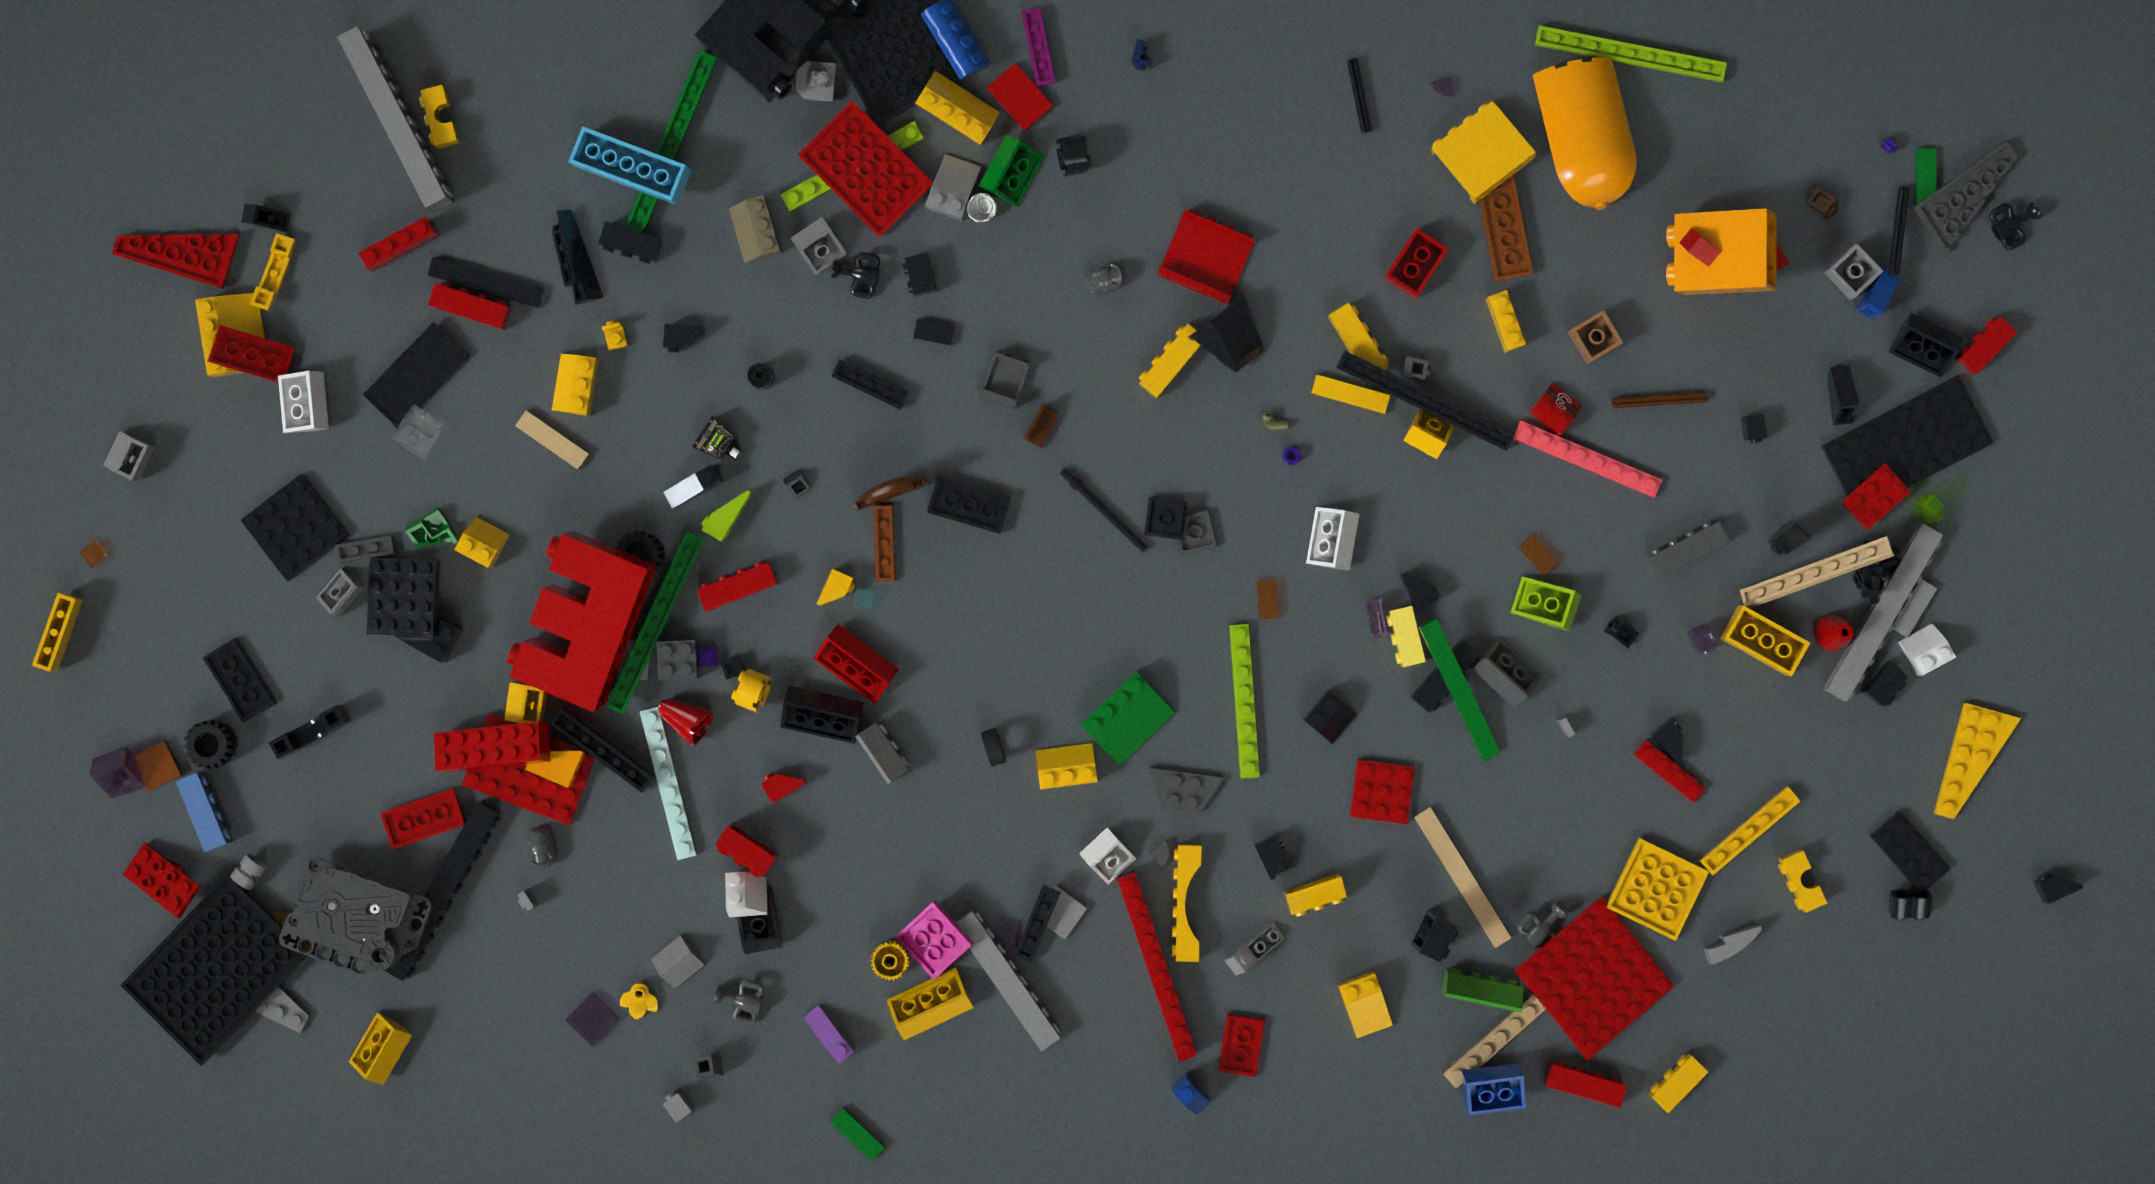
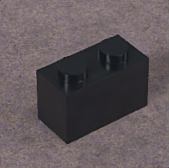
(920, 275)
(1885, 684)

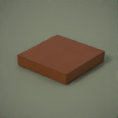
(158, 766)

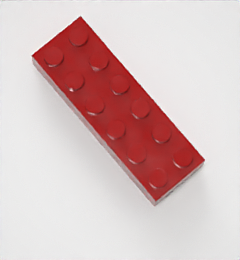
(492, 747)

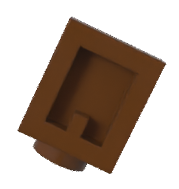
(1823, 203)

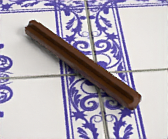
(1658, 400)

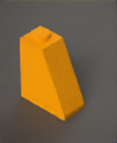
(562, 767)

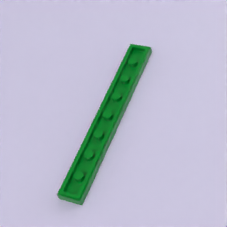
(1459, 689)

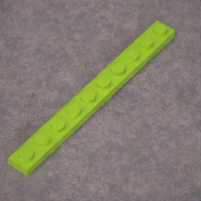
(1630, 54)

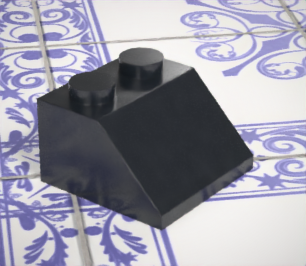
(1329, 716)

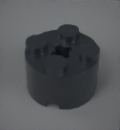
(1073, 155)

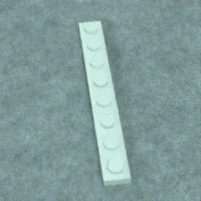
(668, 783)

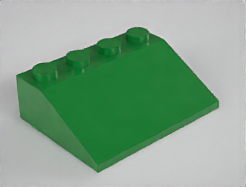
(1127, 718)

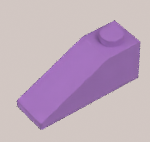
(829, 1034)

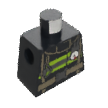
(717, 441)

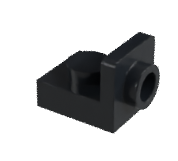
(1621, 631)

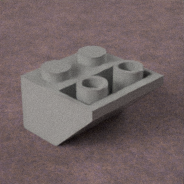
(129, 456)

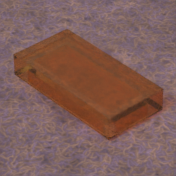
(1537, 555)
(1267, 599)

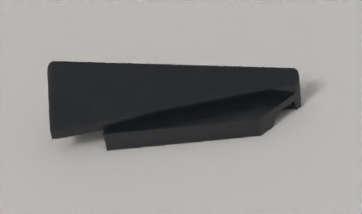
(574, 260)

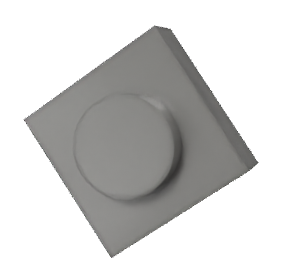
(526, 900)

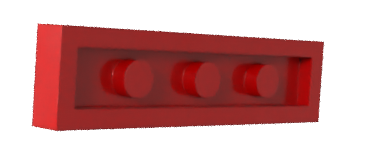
(1669, 771)

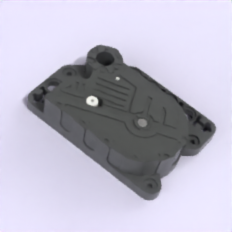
(354, 917)

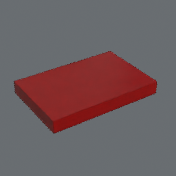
(1019, 97)
(1241, 1045)

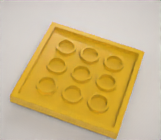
(1657, 889)

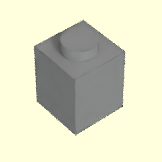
(677, 1105)

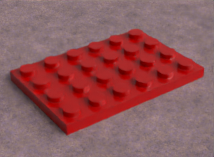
(865, 168)
(528, 789)

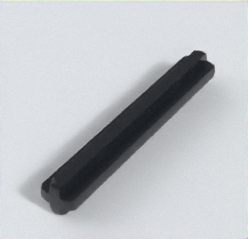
(1359, 95)

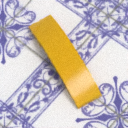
(274, 272)

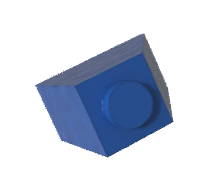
(1877, 295)
(1190, 1094)

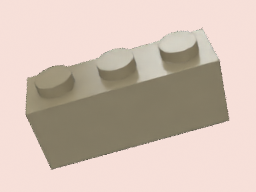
(755, 229)

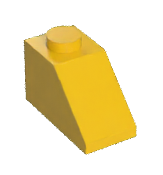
(836, 587)

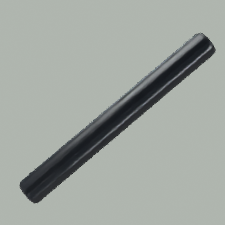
(1898, 231)

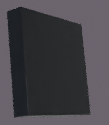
(1165, 518)

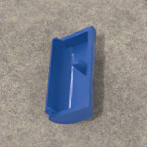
(955, 38)

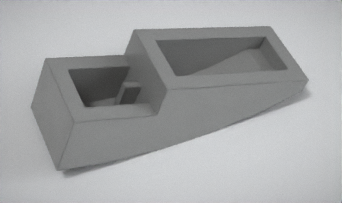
(1731, 944)

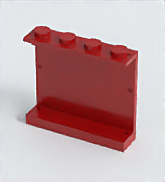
(1206, 256)

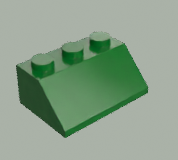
(1011, 170)

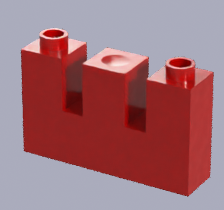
(594, 625)

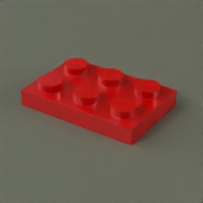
(1875, 496)

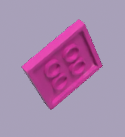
(934, 939)

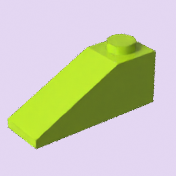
(724, 518)

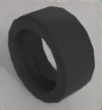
(993, 747)

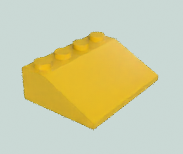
(228, 311)

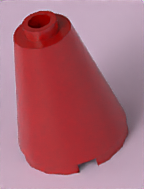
(1833, 632)
(686, 719)

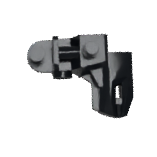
(1872, 577)

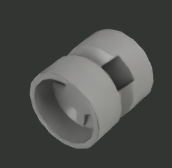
(250, 869)

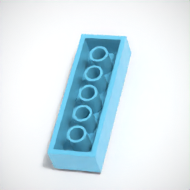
(630, 165)

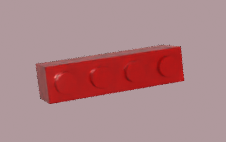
(398, 244)
(469, 306)
(737, 587)
(1584, 1084)

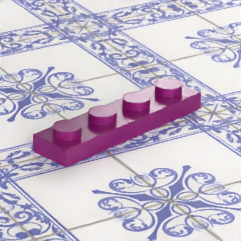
(1038, 47)

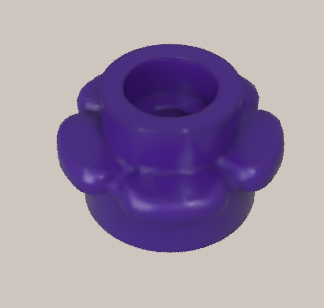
(1888, 145)
(1291, 460)

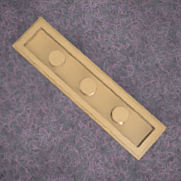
(552, 440)

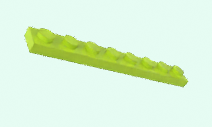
(816, 186)
(1244, 701)

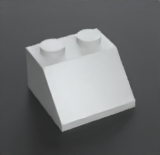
(1926, 650)
(1107, 856)
(745, 894)

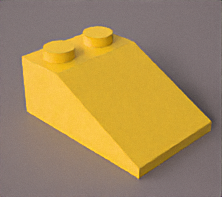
(1365, 1004)

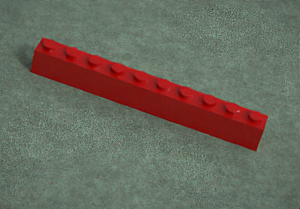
(1156, 966)

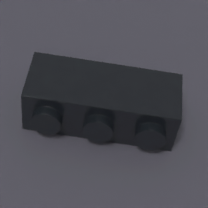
(630, 243)

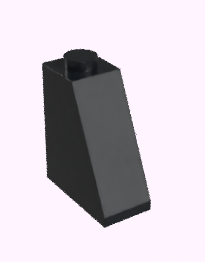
(1842, 395)

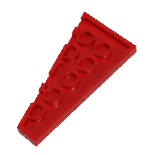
(190, 256)

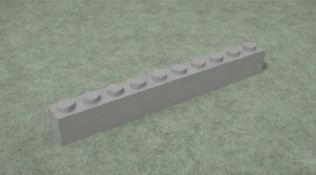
(1880, 616)

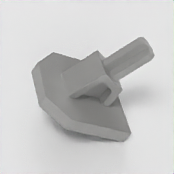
(816, 81)

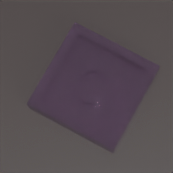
(592, 1019)

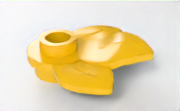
(639, 1003)

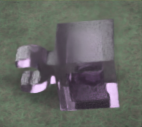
(1702, 639)

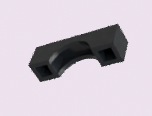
(309, 732)

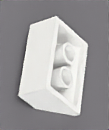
(303, 402)
(1332, 538)

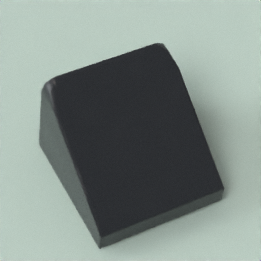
(796, 484)

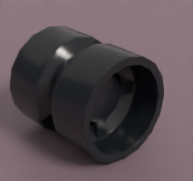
(760, 376)

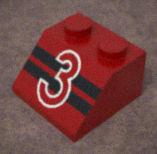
(1555, 409)

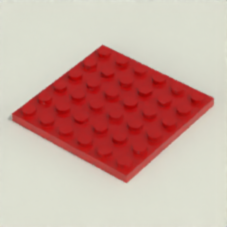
(1594, 978)

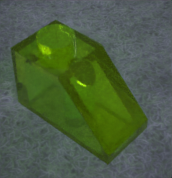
(1928, 508)

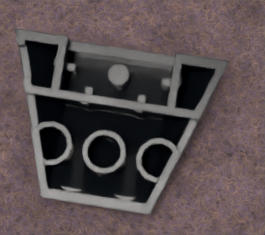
(1231, 336)

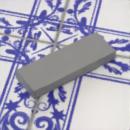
(1914, 608)

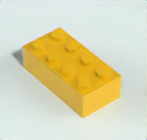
(1765, 640)

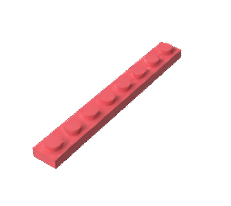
(1587, 459)

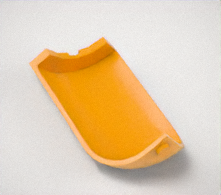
(1587, 130)

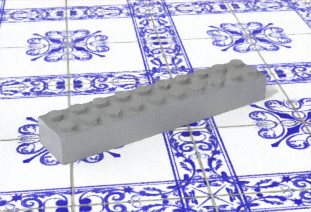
(395, 119)

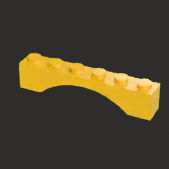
(1188, 862)

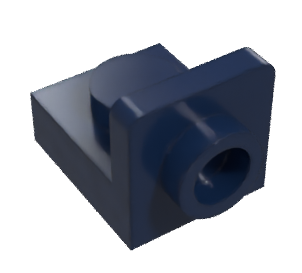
(1140, 51)

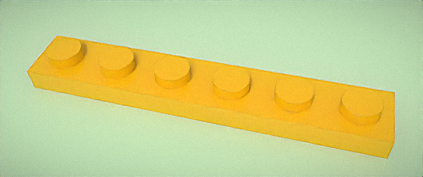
(1749, 830)

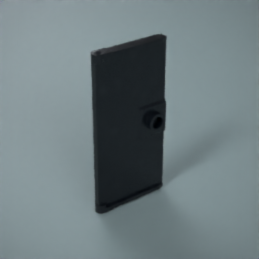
(416, 374)

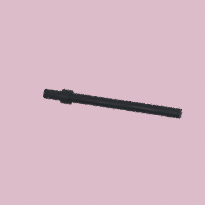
(1076, 484)

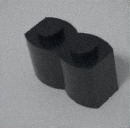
(1910, 904)

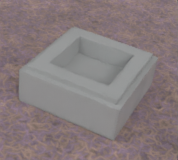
(1566, 727)

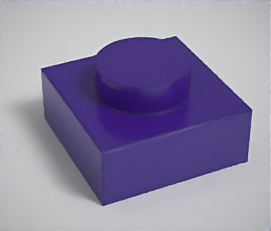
(708, 656)

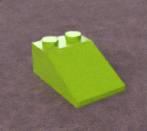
(1546, 603)

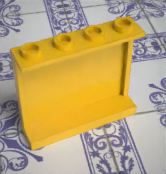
(1483, 151)

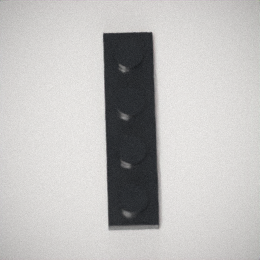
(869, 384)
(1037, 923)

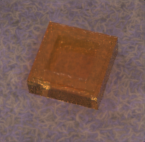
(93, 554)

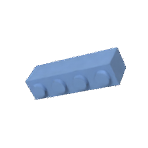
(203, 811)

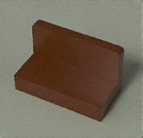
(1041, 426)

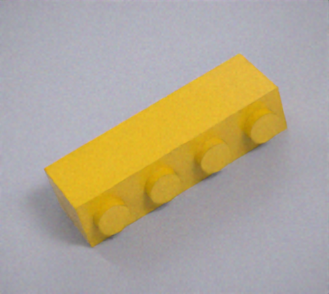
(1355, 336)
(1170, 363)
(57, 632)

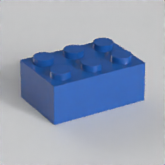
(1494, 1089)

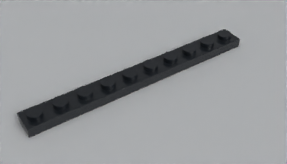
(1425, 400)

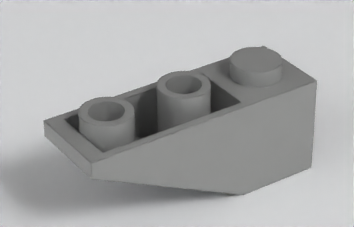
(1254, 950)

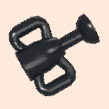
(2008, 226)
(861, 274)

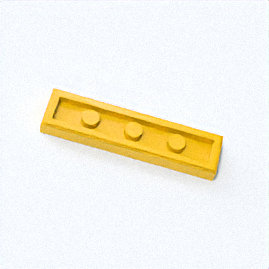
(1350, 394)

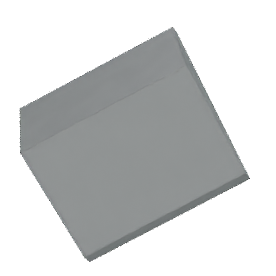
(339, 593)
(677, 962)

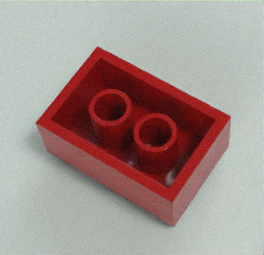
(1415, 263)
(746, 850)

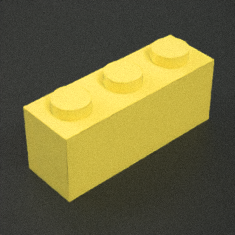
(1405, 636)

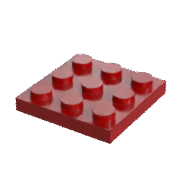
(1382, 792)

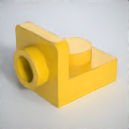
(615, 335)

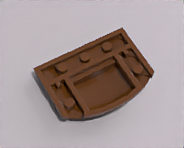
(889, 490)

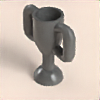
(1540, 930)
(744, 1001)

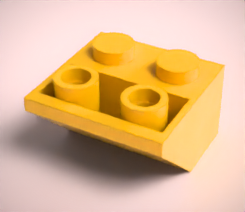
(525, 703)

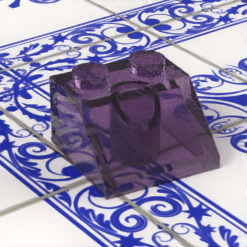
(117, 773)

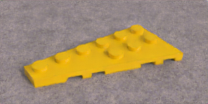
(1974, 747)

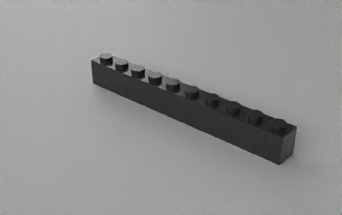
(448, 881)

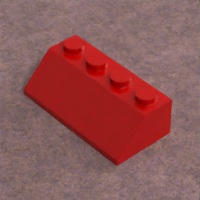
(856, 663)

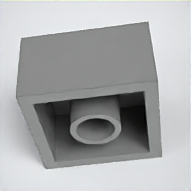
(1853, 271)

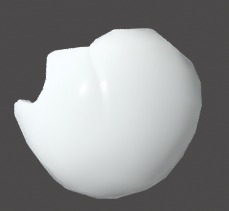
(981, 207)

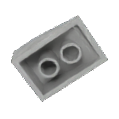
(952, 187)

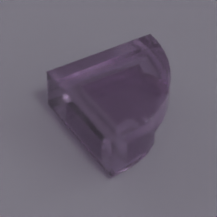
(1443, 87)

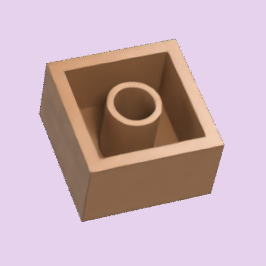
(1595, 337)

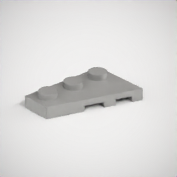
(284, 1010)

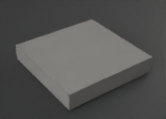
(1065, 914)

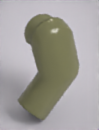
(1271, 423)

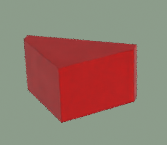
(1699, 247)

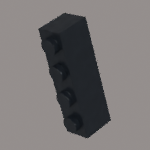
(1434, 687)

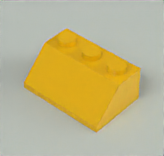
(575, 384)
(1066, 766)
(1315, 895)
(380, 1049)

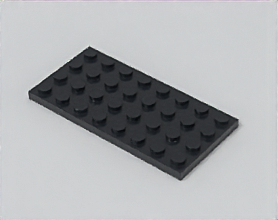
(1911, 438)

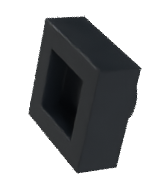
(732, 667)

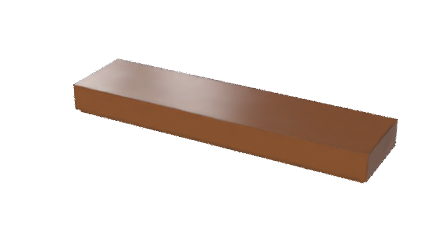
(884, 543)

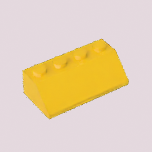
(957, 108)
(929, 1004)

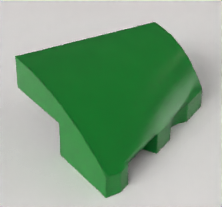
(431, 529)

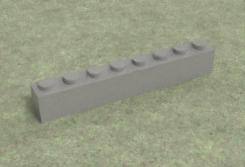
(1008, 982)

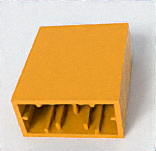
(1746, 254)

